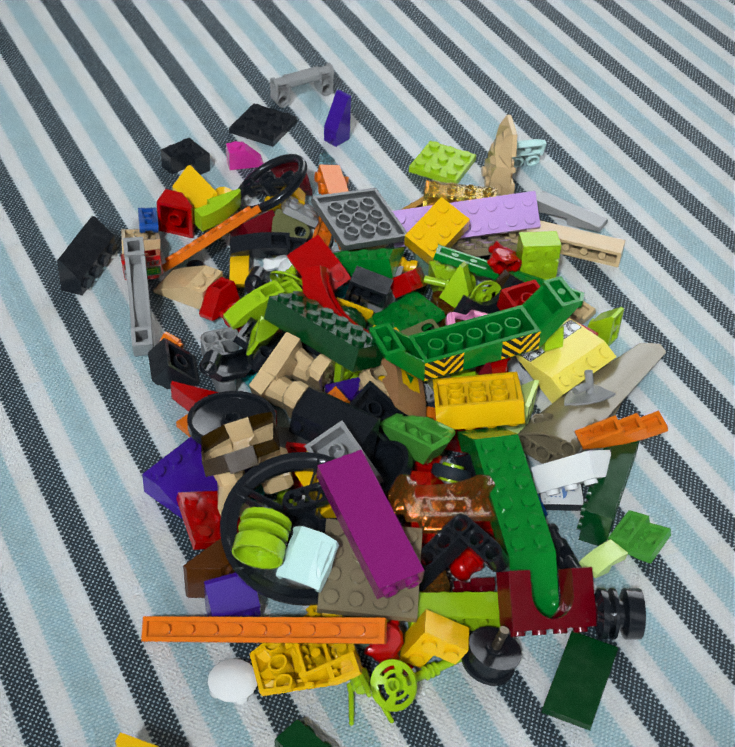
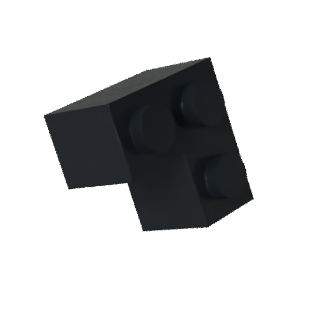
(185, 153)
(368, 287)

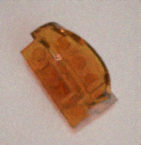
(437, 504)

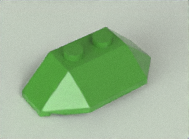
(419, 434)

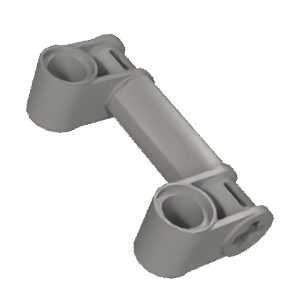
(321, 77)

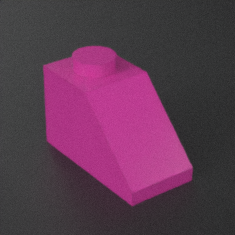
(242, 156)

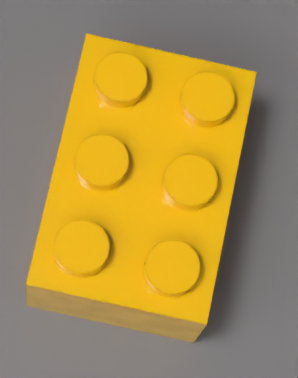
(440, 226)

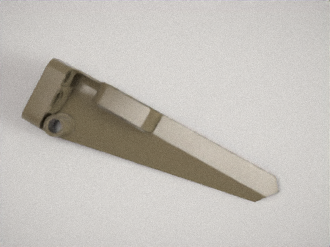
(552, 433)

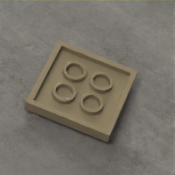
(479, 247)

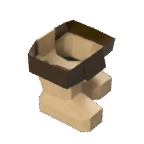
(239, 447)

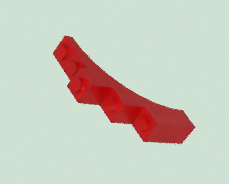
(317, 287)

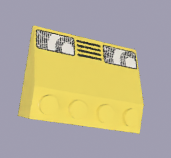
(565, 366)

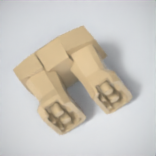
(288, 363)

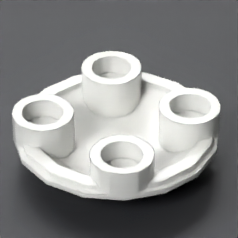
(232, 681)

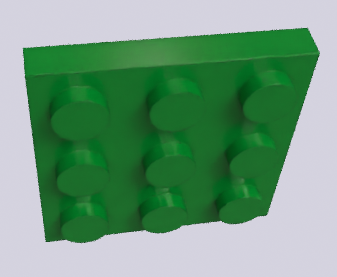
(408, 312)

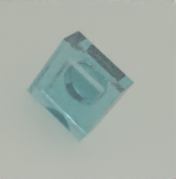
(326, 159)

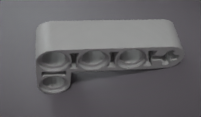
(220, 341)

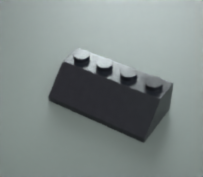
(85, 257)
(321, 411)

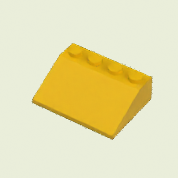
(479, 401)

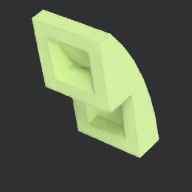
(603, 558)

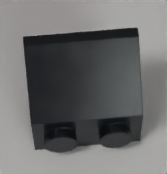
(171, 364)

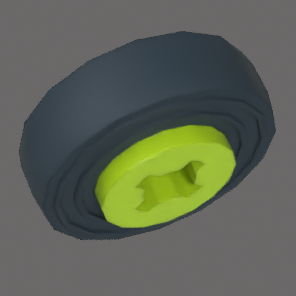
(450, 472)

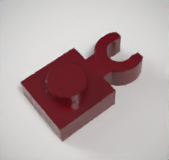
(475, 585)

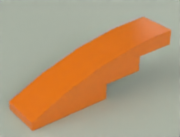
(619, 432)

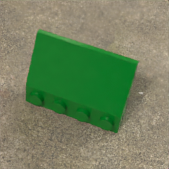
(381, 260)

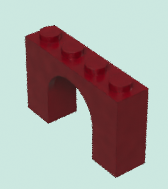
(520, 614)

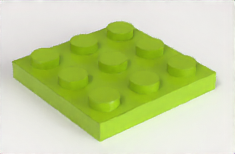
(442, 163)

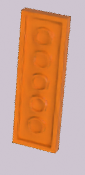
(209, 237)

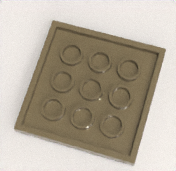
(349, 591)

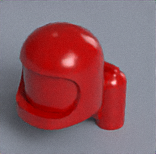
(465, 565)

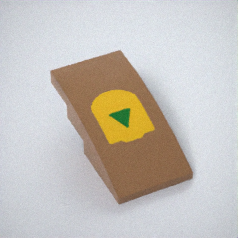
(404, 390)

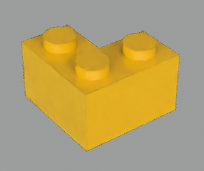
(436, 637)

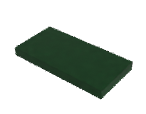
(580, 680)

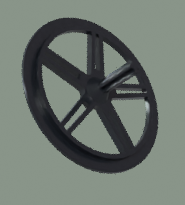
(239, 495)

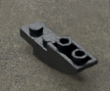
(264, 244)

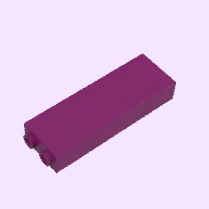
(370, 524)

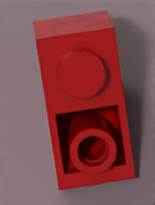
(217, 297)

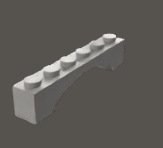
(138, 296)

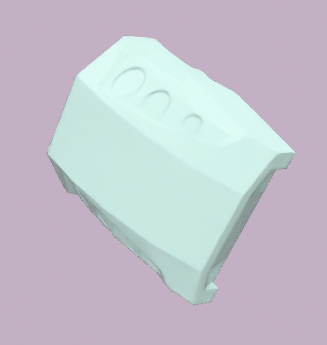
(529, 152)
(308, 558)

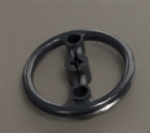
(271, 184)

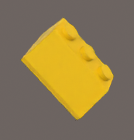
(194, 188)

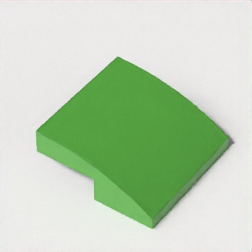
(640, 536)

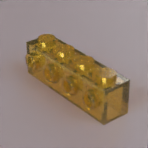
(455, 192)

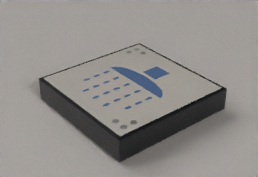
(564, 501)

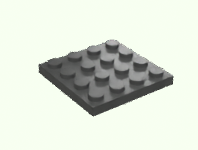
(359, 219)

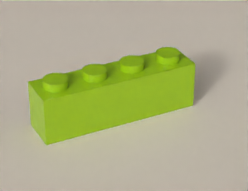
(465, 608)

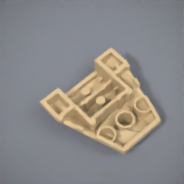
(499, 165)

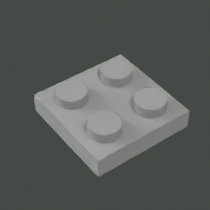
(301, 212)

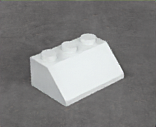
(571, 471)

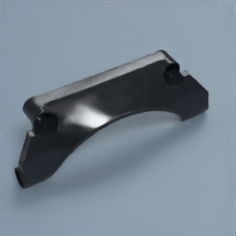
(237, 364)

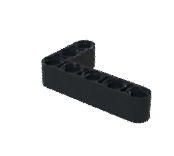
(459, 541)

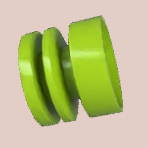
(261, 538)

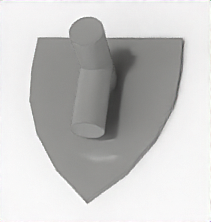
(587, 392)

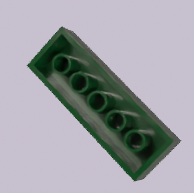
(323, 330)
(606, 495)

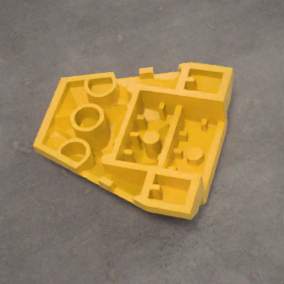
(304, 666)

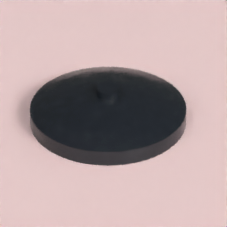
(223, 409)
(390, 461)

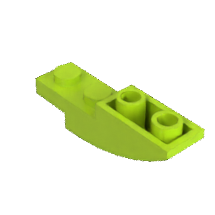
(255, 302)

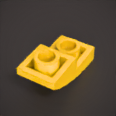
(239, 269)

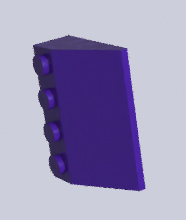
(176, 473)

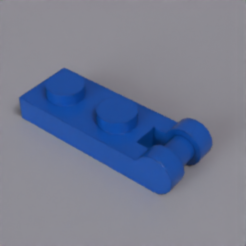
(148, 220)

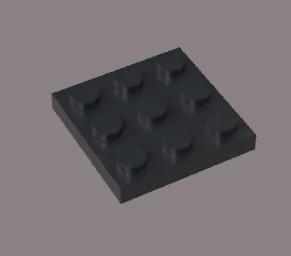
(263, 124)

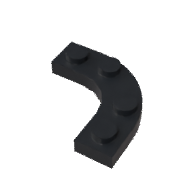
(467, 303)

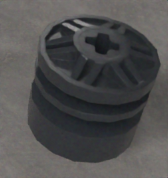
(620, 613)

